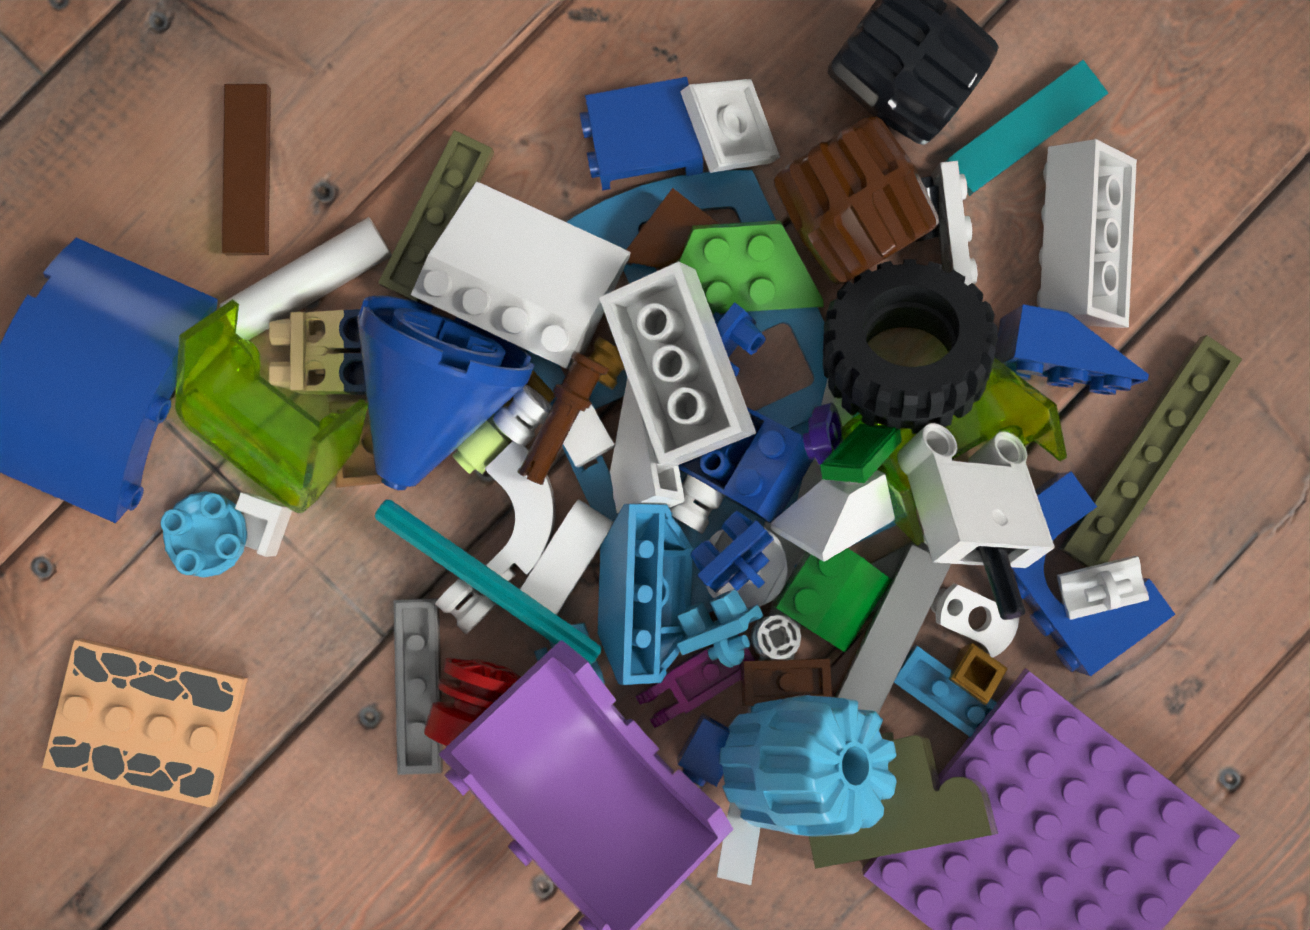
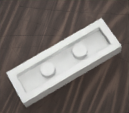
(954, 226)

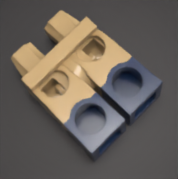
(316, 353)

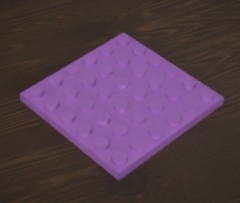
(1080, 827)

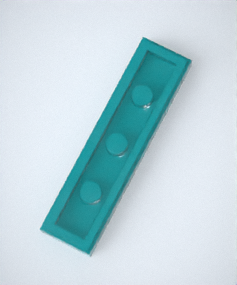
(1028, 126)

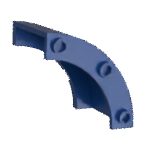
(92, 376)

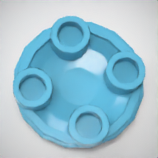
(204, 534)

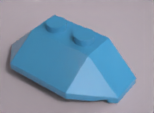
(642, 591)

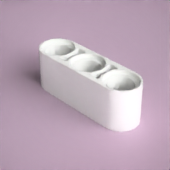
(567, 556)

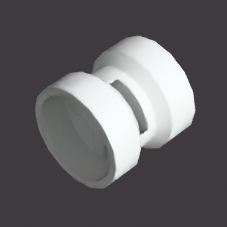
(523, 415)
(696, 515)
(472, 611)
(767, 636)

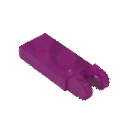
(692, 684)

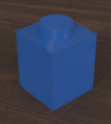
(702, 751)

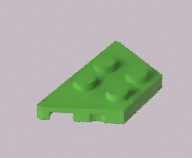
(750, 267)

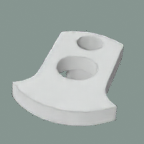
(993, 635)

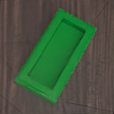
(861, 453)

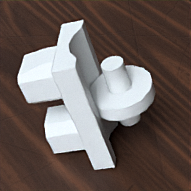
(1102, 587)

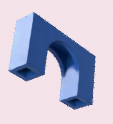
(1094, 639)

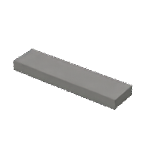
(893, 629)
(416, 683)

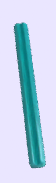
(484, 580)

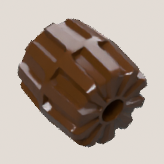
(855, 199)

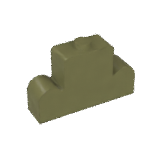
(918, 812)

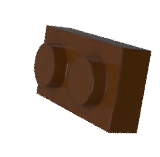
(784, 679)

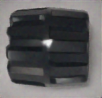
(914, 64)

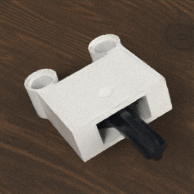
(978, 508)

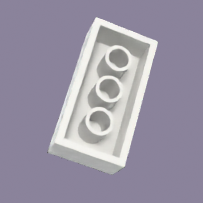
(677, 364)

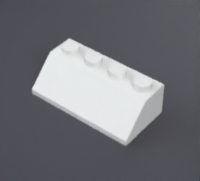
(1088, 233)

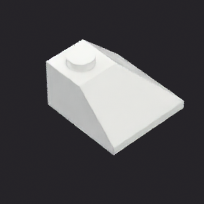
(836, 515)

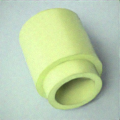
(481, 447)

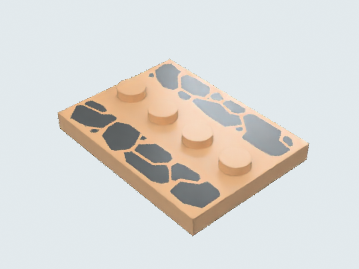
(145, 722)

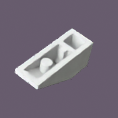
(634, 465)

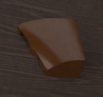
(666, 231)

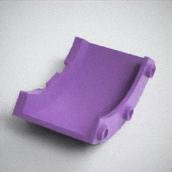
(585, 793)

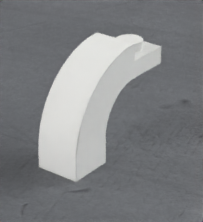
(533, 510)

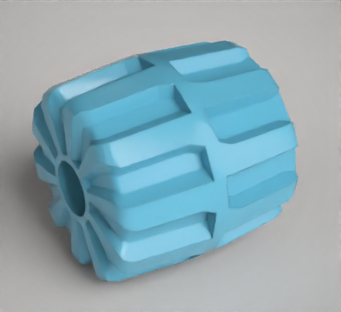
(808, 766)

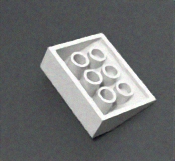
(521, 274)

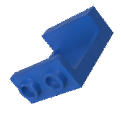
(640, 132)

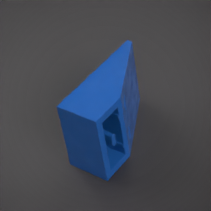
(1064, 351)
(757, 470)

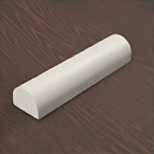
(309, 278)

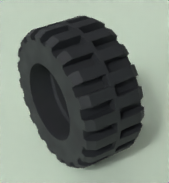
(918, 299)

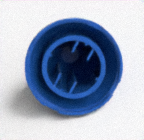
(429, 384)

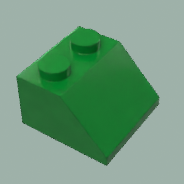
(832, 595)

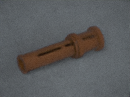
(570, 399)

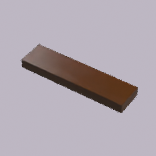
(246, 169)

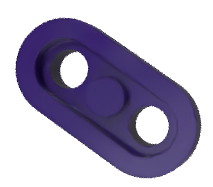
(823, 433)

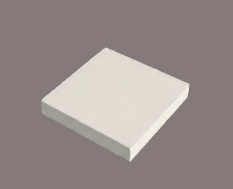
(730, 124)

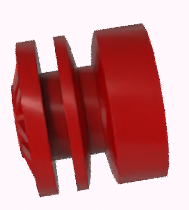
(474, 692)

